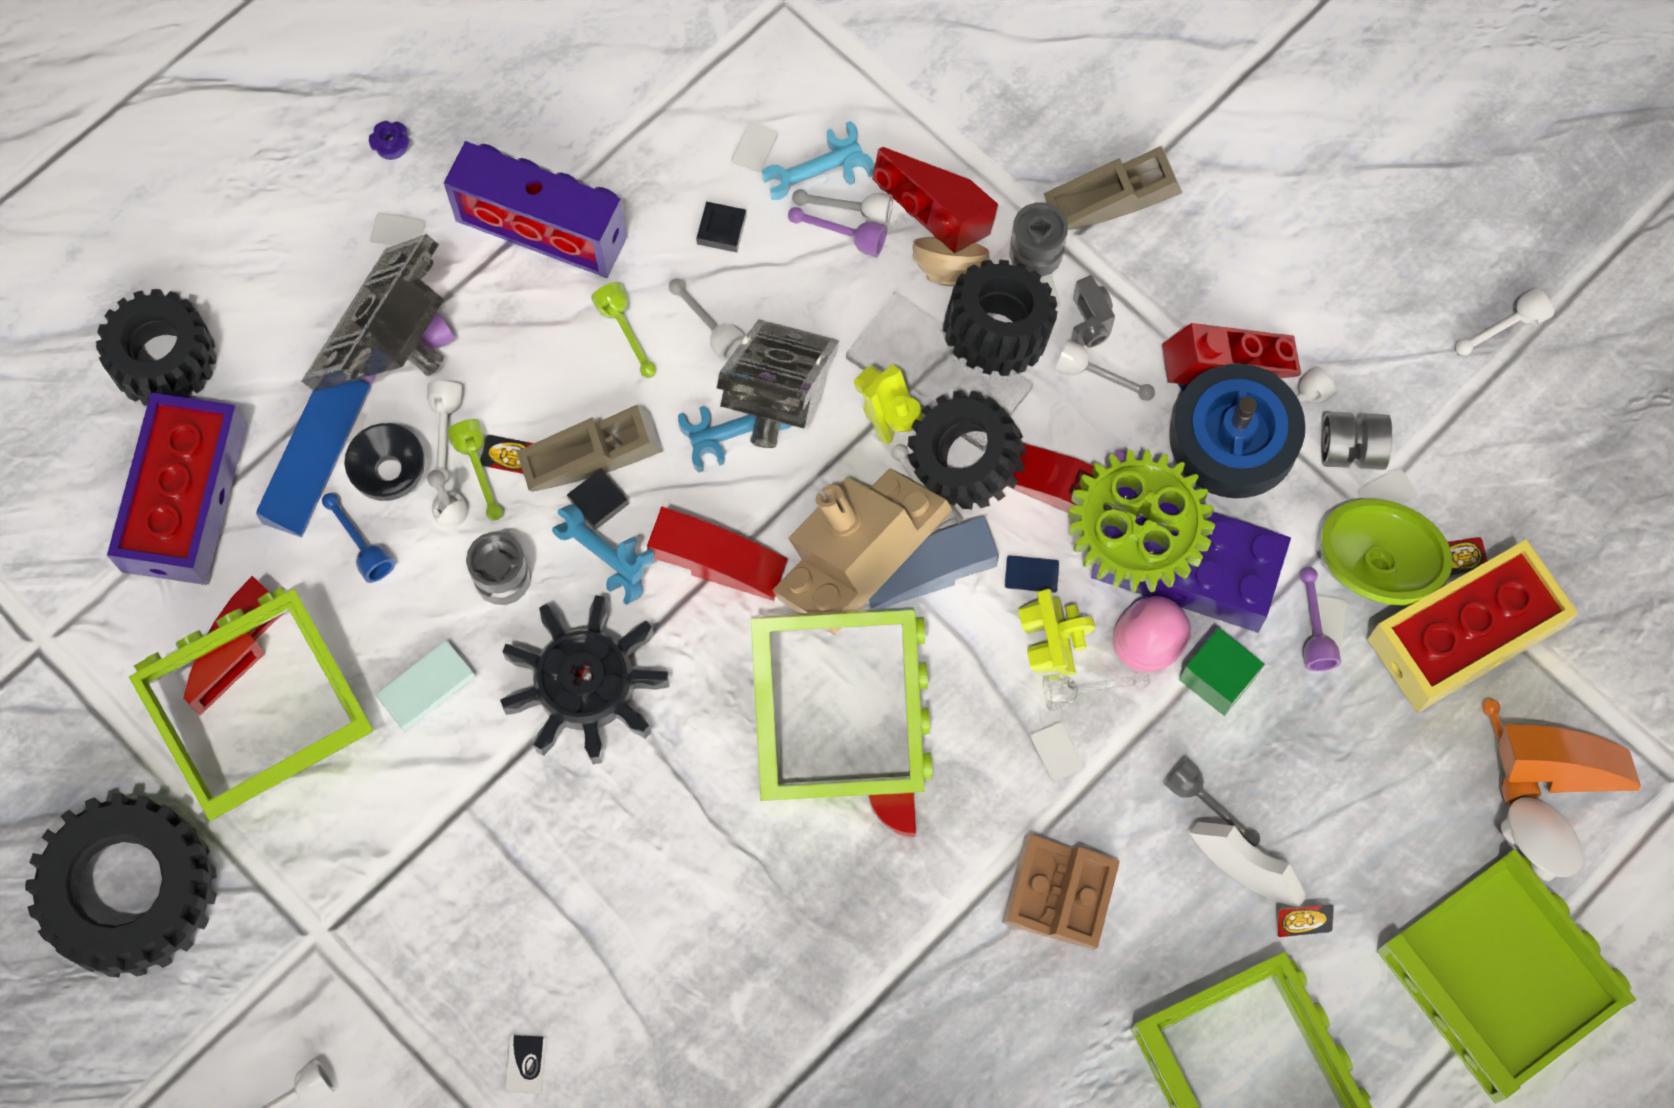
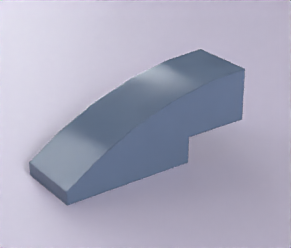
(939, 562)

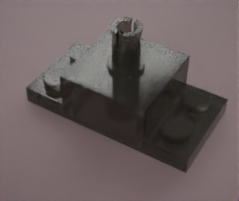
(383, 321)
(776, 377)

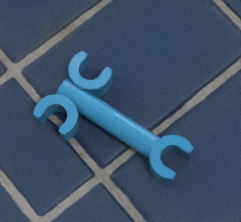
(706, 438)
(623, 560)

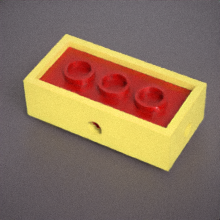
(1472, 625)

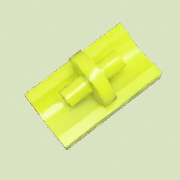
(887, 401)
(1049, 616)

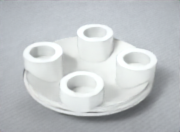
(1543, 838)

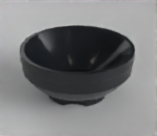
(380, 444)

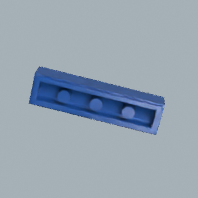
(311, 457)

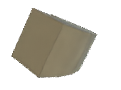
(1115, 189)
(589, 446)

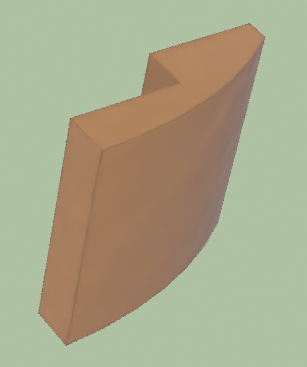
(1061, 892)

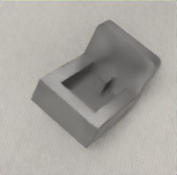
(1096, 309)

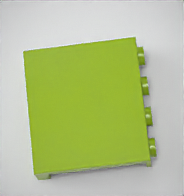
(1506, 975)

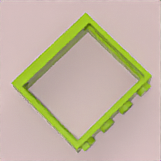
(231, 627)
(916, 718)
(1309, 1017)

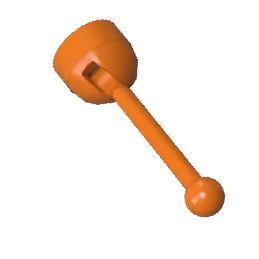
(1510, 791)

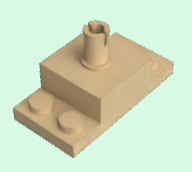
(858, 542)

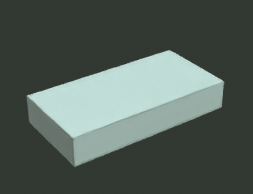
(425, 685)

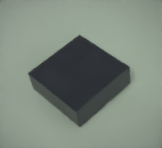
(721, 227)
(598, 499)

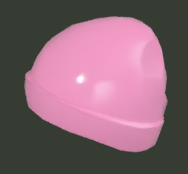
(1151, 634)

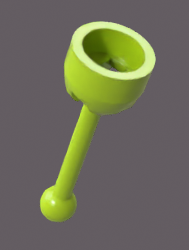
(612, 303)
(467, 439)

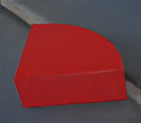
(895, 812)

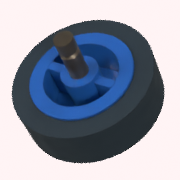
(1237, 430)

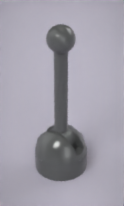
(1189, 781)

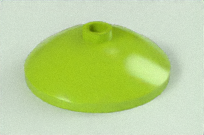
(1385, 551)

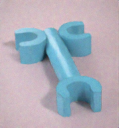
(844, 152)

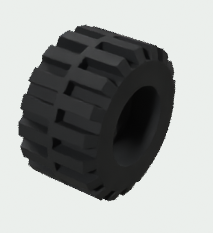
(1006, 292)
(143, 320)
(946, 424)

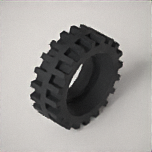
(160, 930)

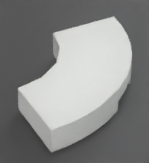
(1248, 864)

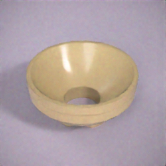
(941, 263)

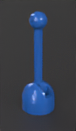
(372, 560)

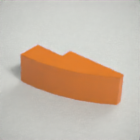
(1566, 760)

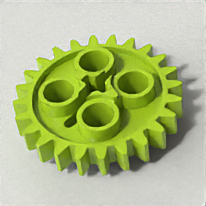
(1126, 555)

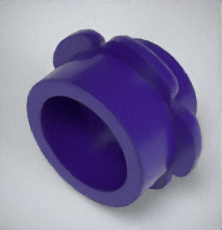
(393, 148)

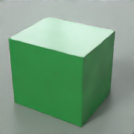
(1221, 671)

